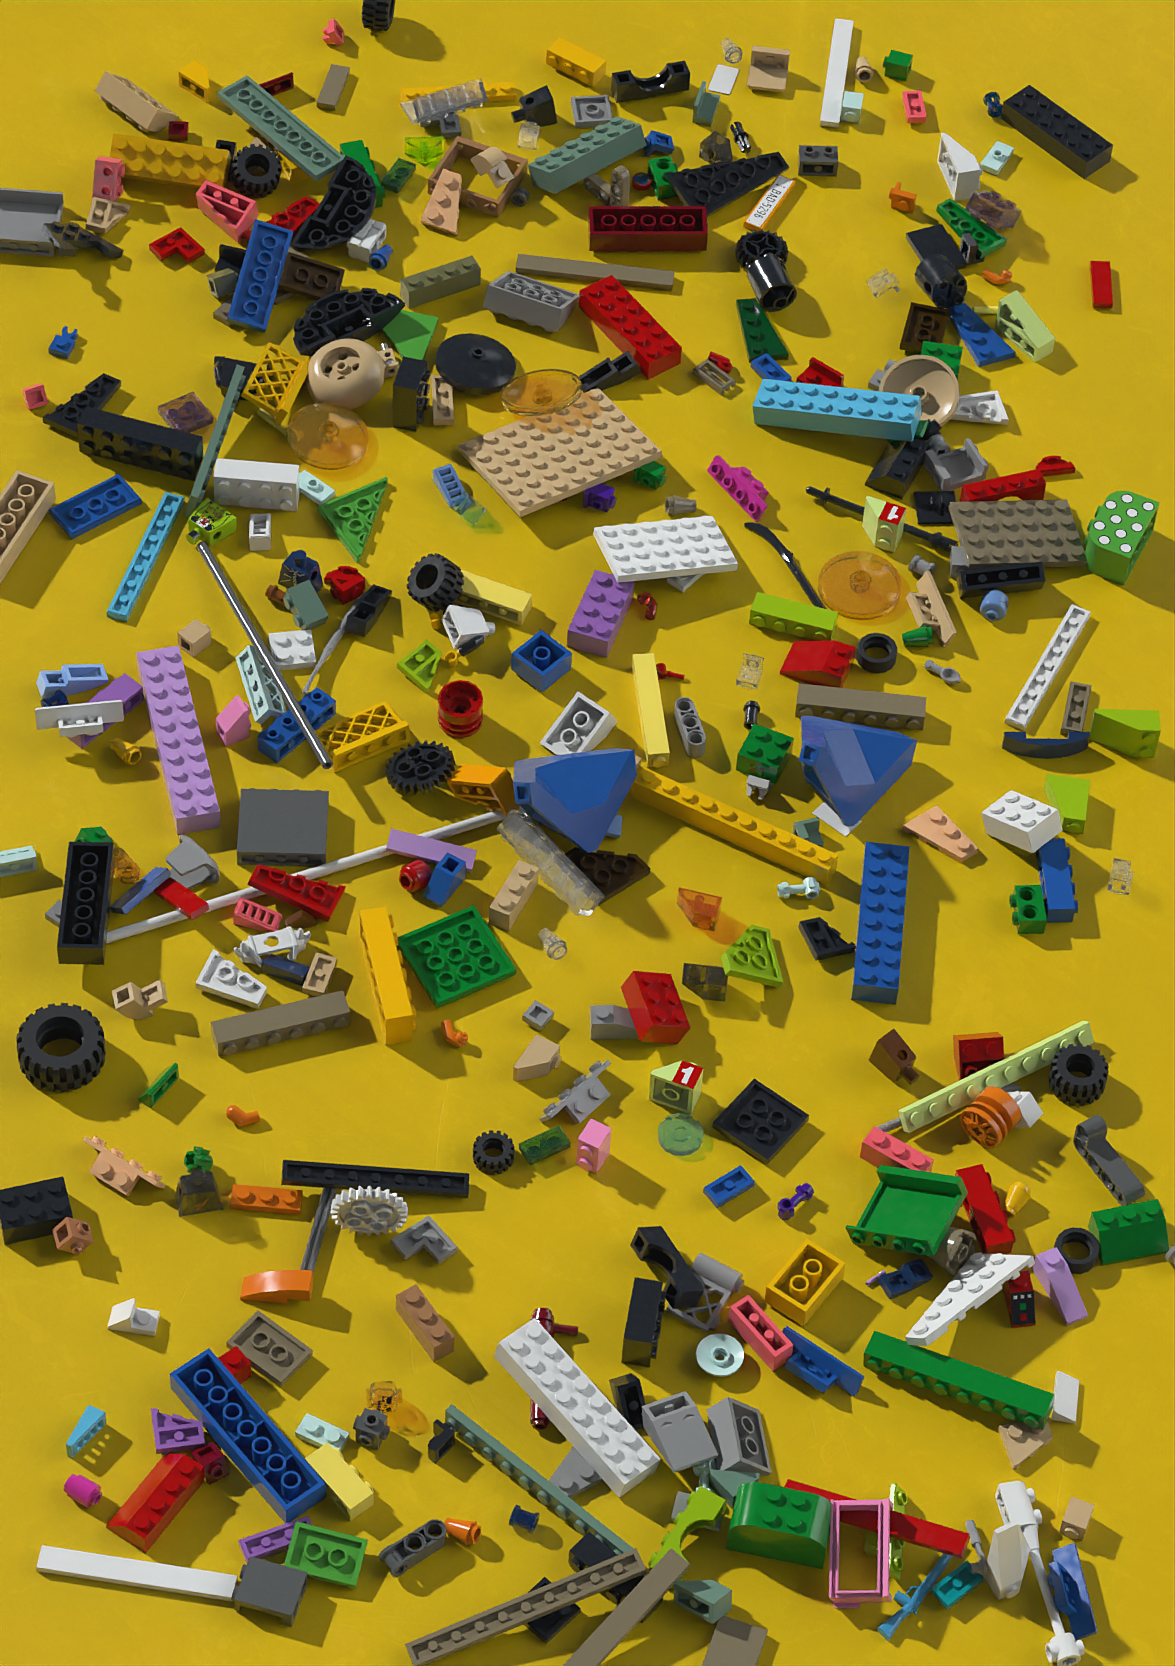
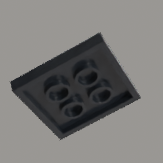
(760, 1121)

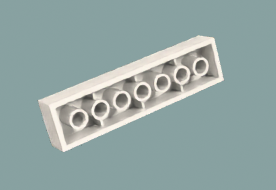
(577, 1407)

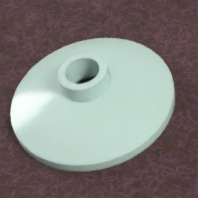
(719, 1346)

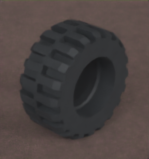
(61, 1071)

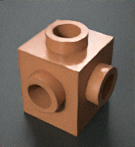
(72, 1235)

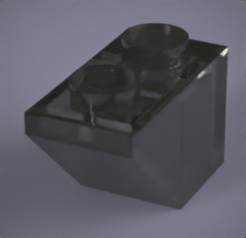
(716, 149)
(705, 981)

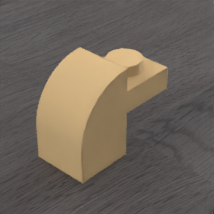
(493, 162)
(138, 1002)

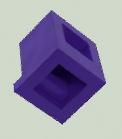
(600, 497)

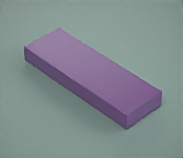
(270, 1541)

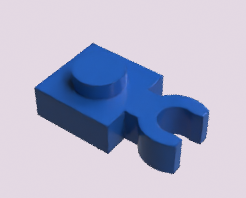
(63, 345)

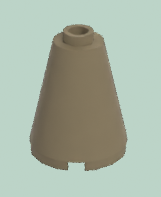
(954, 1250)

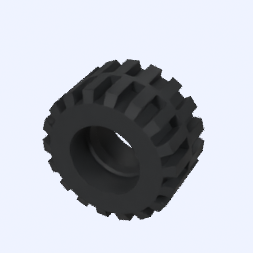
(377, 14)
(258, 157)
(435, 582)
(1082, 1060)

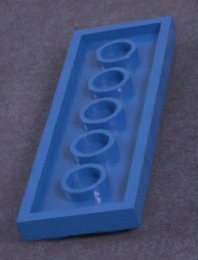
(259, 276)

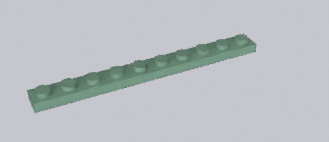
(532, 1480)

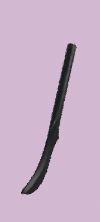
(787, 556)

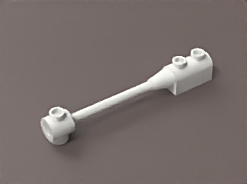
(1015, 1504)

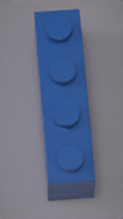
(1056, 881)

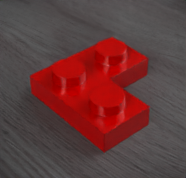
(177, 242)

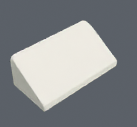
(1065, 1398)

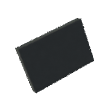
(935, 241)

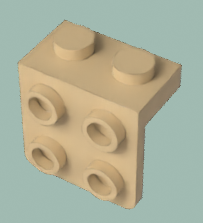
(768, 69)

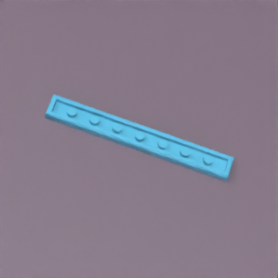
(145, 556)

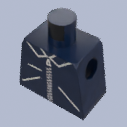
(298, 569)

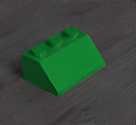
(1130, 1232)

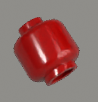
(415, 876)

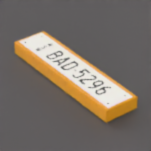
(769, 203)

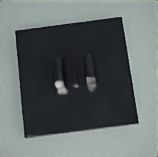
(933, 506)

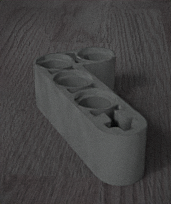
(1105, 1162)

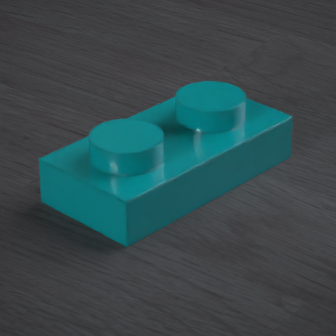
(956, 1585)

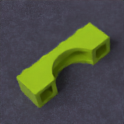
(702, 1511)

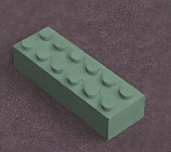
(586, 154)

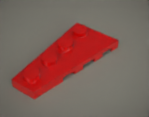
(304, 894)

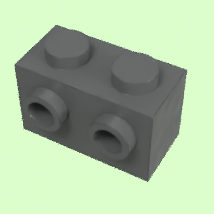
(817, 160)

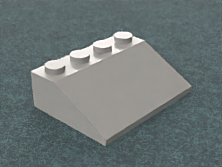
(530, 301)

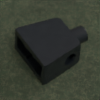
(536, 108)

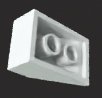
(958, 168)
(579, 727)

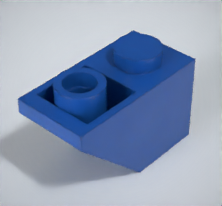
(445, 879)

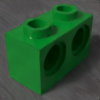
(657, 169)
(1028, 909)

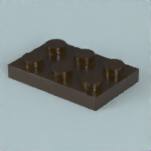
(309, 277)
(923, 324)

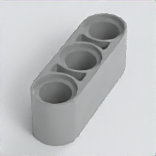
(689, 727)

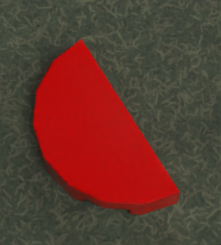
(1055, 466)
(343, 574)

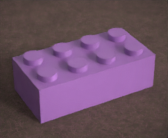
(600, 614)

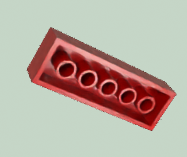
(630, 326)

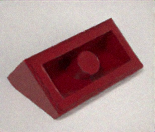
(279, 84)

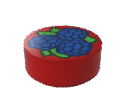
(641, 181)

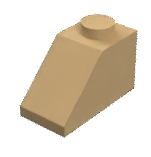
(537, 1059)

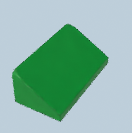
(160, 1086)

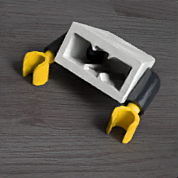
(464, 628)

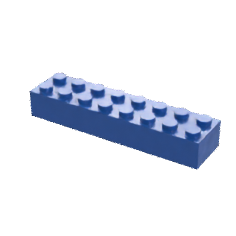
(880, 923)
(247, 1436)

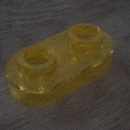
(124, 862)

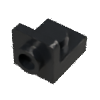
(969, 248)
(441, 1442)

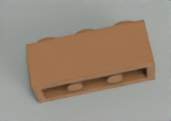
(425, 1323)

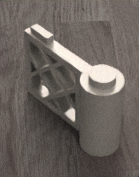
(717, 1279)

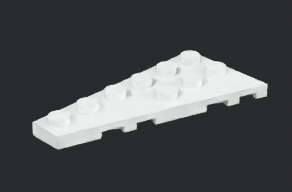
(971, 1287)

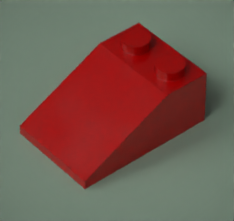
(819, 662)

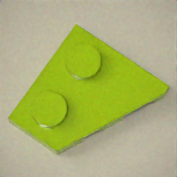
(421, 665)

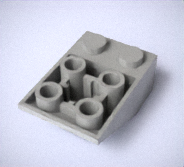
(678, 1431)

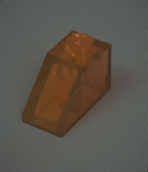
(699, 908)

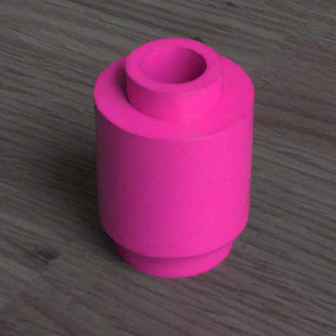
(83, 1490)

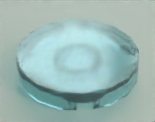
(680, 1134)

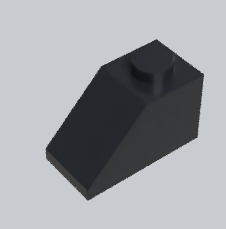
(628, 1398)

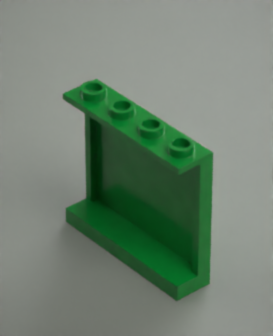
(909, 1210)

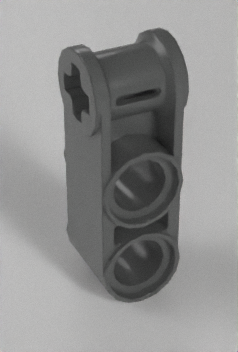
(400, 1556)

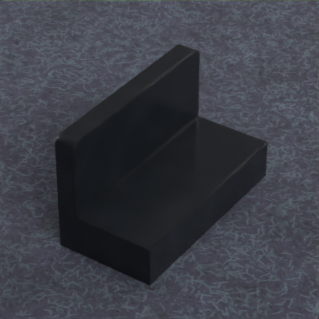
(230, 258)

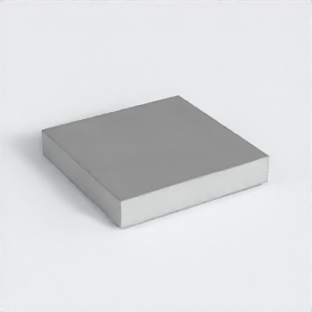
(591, 111)

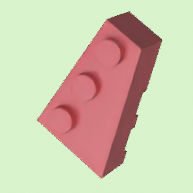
(227, 209)

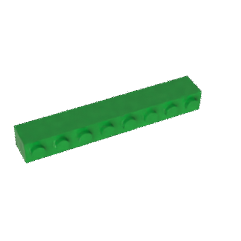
(958, 1380)

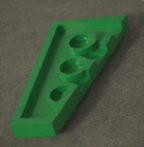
(962, 223)

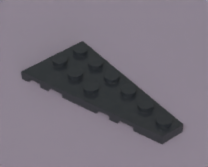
(726, 181)

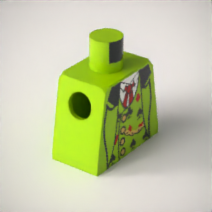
(210, 524)

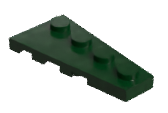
(758, 332)

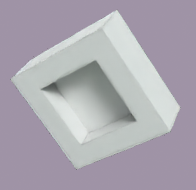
(758, 783)

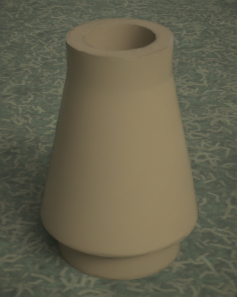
(678, 505)

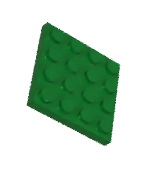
(455, 956)

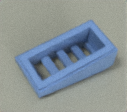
(445, 474)

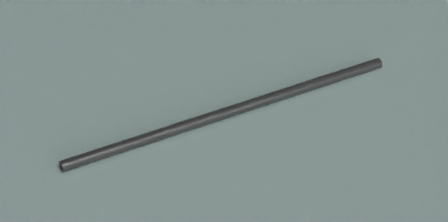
(265, 656)

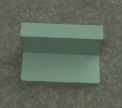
(705, 106)

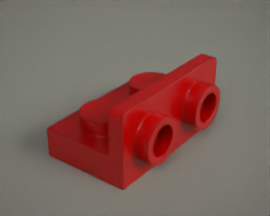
(821, 374)

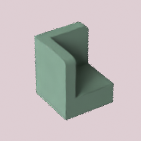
(808, 831)

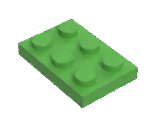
(326, 1554)

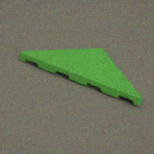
(411, 333)
(353, 515)

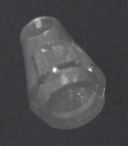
(731, 51)
(553, 945)

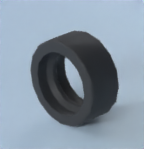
(876, 665)
(1084, 1237)

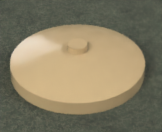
(925, 378)

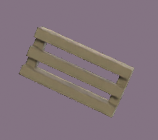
(711, 378)

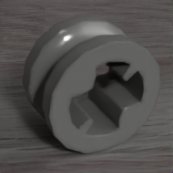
(517, 193)

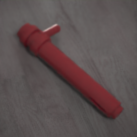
(546, 1319)

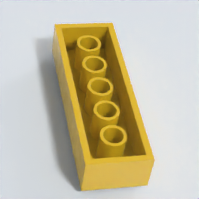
(170, 161)
(387, 975)

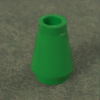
(918, 637)

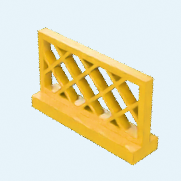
(295, 376)
(365, 745)

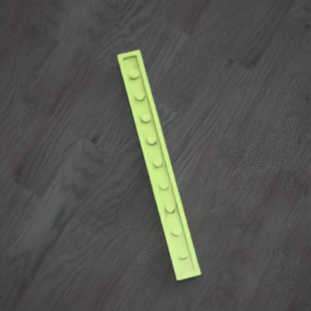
(996, 1075)

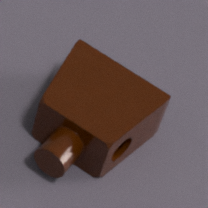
(894, 1058)

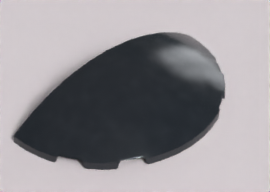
(343, 209)
(344, 317)

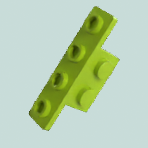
(899, 1500)

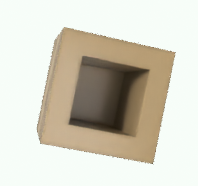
(194, 638)
(1076, 1519)

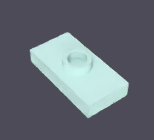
(997, 158)
(315, 488)

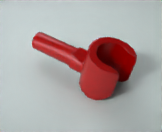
(662, 672)

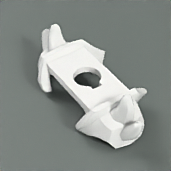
(288, 939)

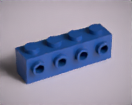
(285, 732)

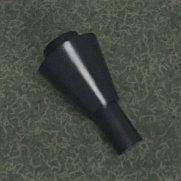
(932, 429)

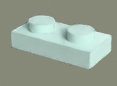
(320, 1432)

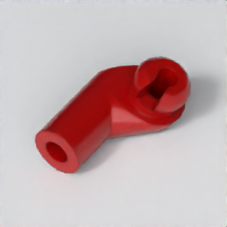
(721, 361)

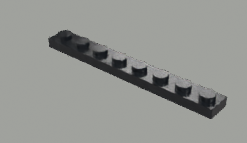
(395, 1179)

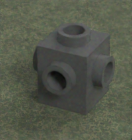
(371, 1428)

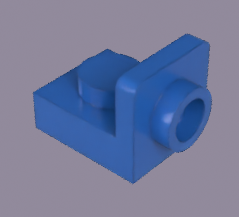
(659, 142)

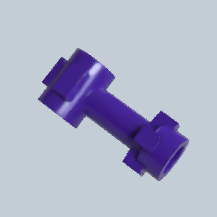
(786, 1205)

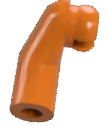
(996, 279)
(458, 1039)
(241, 1118)

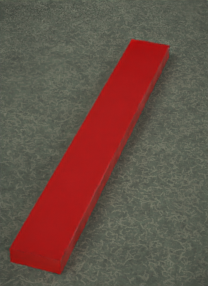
(901, 1525)

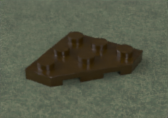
(609, 871)

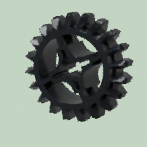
(756, 244)

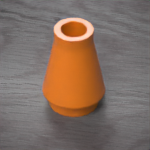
(463, 1530)

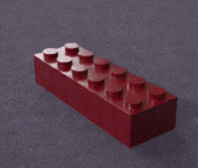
(647, 228)

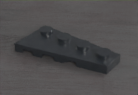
(95, 396)

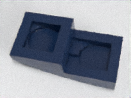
(906, 1279)

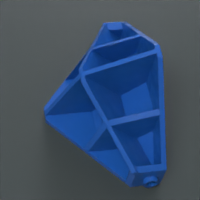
(852, 763)
(575, 792)

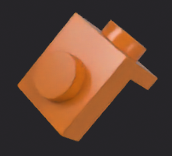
(901, 199)

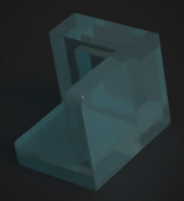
(469, 508)

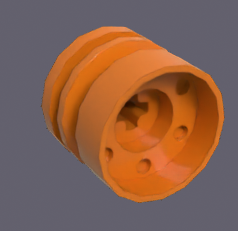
(990, 1117)

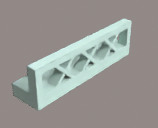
(257, 686)
(17, 861)

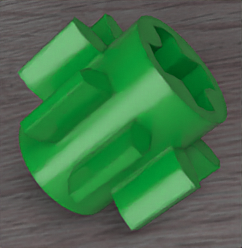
(198, 1160)

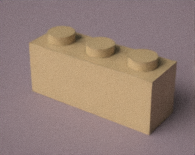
(513, 895)

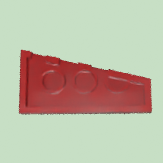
(293, 216)

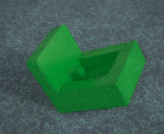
(93, 834)

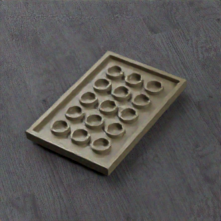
(1017, 533)

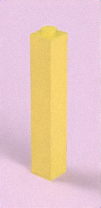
(650, 710)

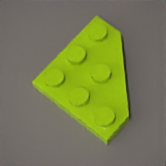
(753, 958)

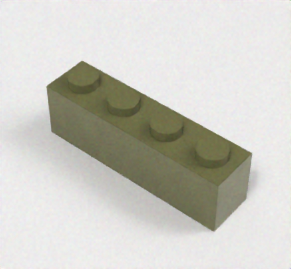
(440, 282)

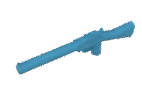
(912, 1604)

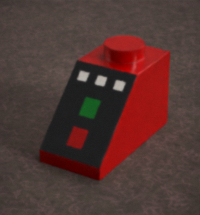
(1020, 1300)

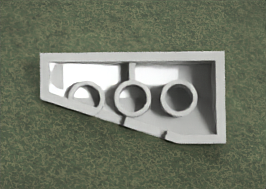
(1007, 1560)

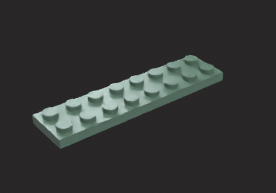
(281, 128)
(215, 441)

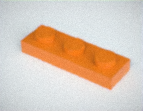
(266, 1199)

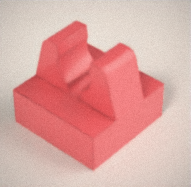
(333, 33)
(35, 396)

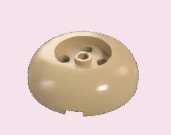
(333, 378)

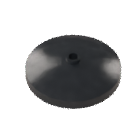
(475, 363)

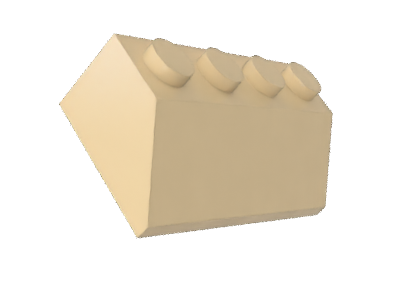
(134, 102)

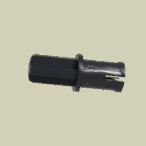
(741, 137)

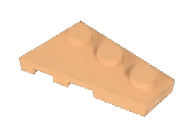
(443, 206)
(943, 833)

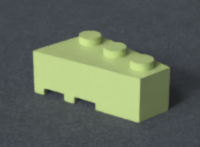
(1023, 327)

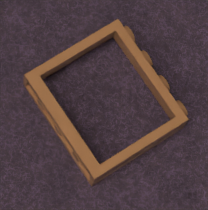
(471, 199)

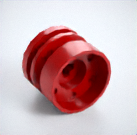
(460, 708)

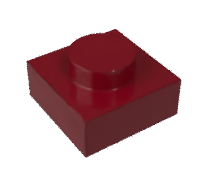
(178, 130)

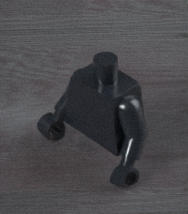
(224, 371)

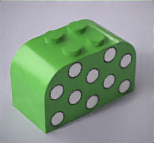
(1119, 534)

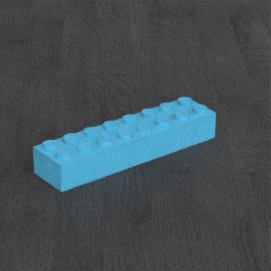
(837, 410)

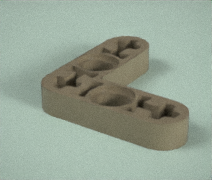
(611, 195)

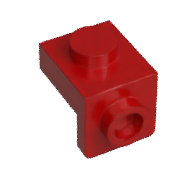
(347, 591)

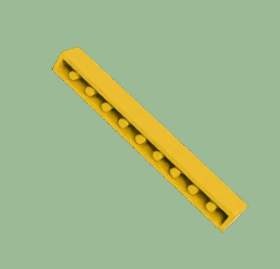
(735, 826)

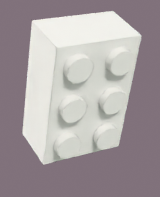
(1021, 821)

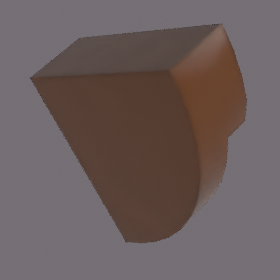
(301, 920)

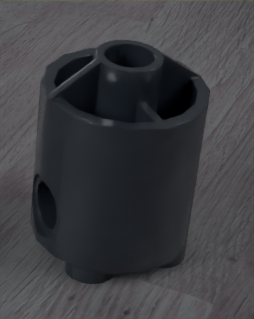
(941, 281)
(771, 283)

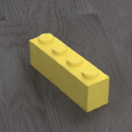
(494, 598)

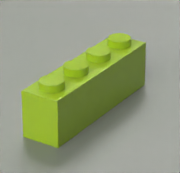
(793, 617)

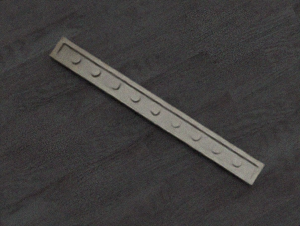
(525, 1608)

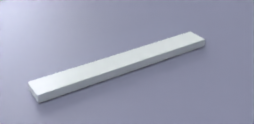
(836, 73)
(1047, 667)
(136, 1573)

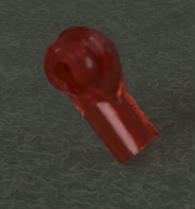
(647, 599)

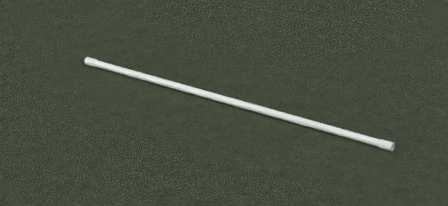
(310, 874)

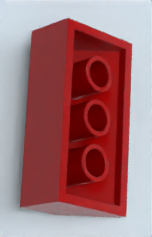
(157, 1500)

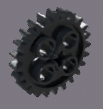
(420, 767)

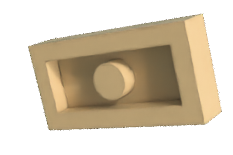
(319, 975)

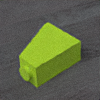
(1071, 800)

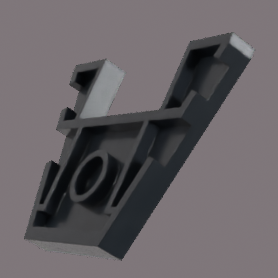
(72, 236)

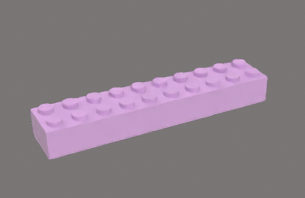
(178, 740)

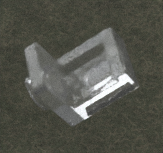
(529, 136)
(882, 282)

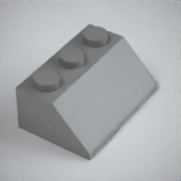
(738, 1437)

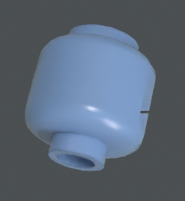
(994, 604)

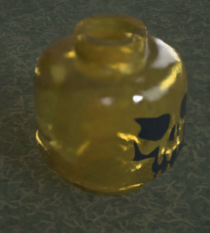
(383, 1396)

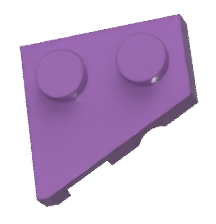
(176, 1433)

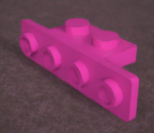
(740, 486)

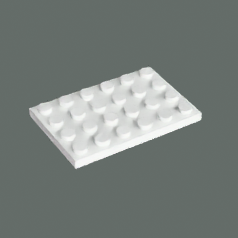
(665, 549)

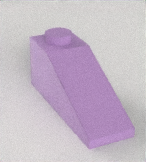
(1059, 1285)

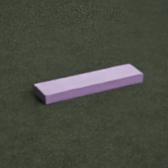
(427, 848)

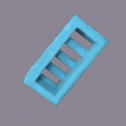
(87, 1427)

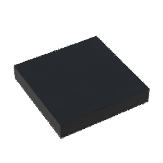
(551, 1624)

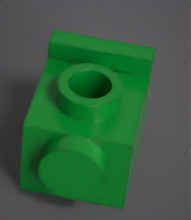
(650, 475)

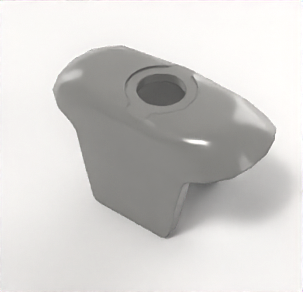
(192, 864)

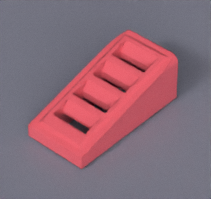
(252, 908)

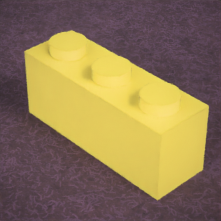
(341, 1481)

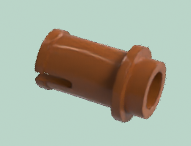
(275, 594)

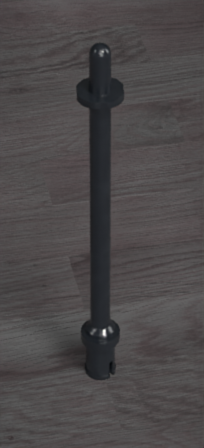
(935, 539)

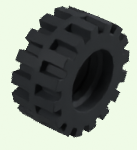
(493, 1164)

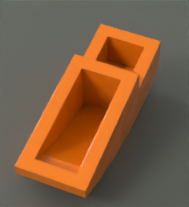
(278, 1286)

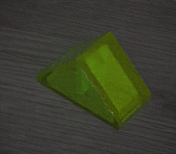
(424, 149)

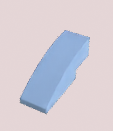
(71, 679)

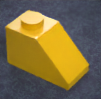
(195, 80)

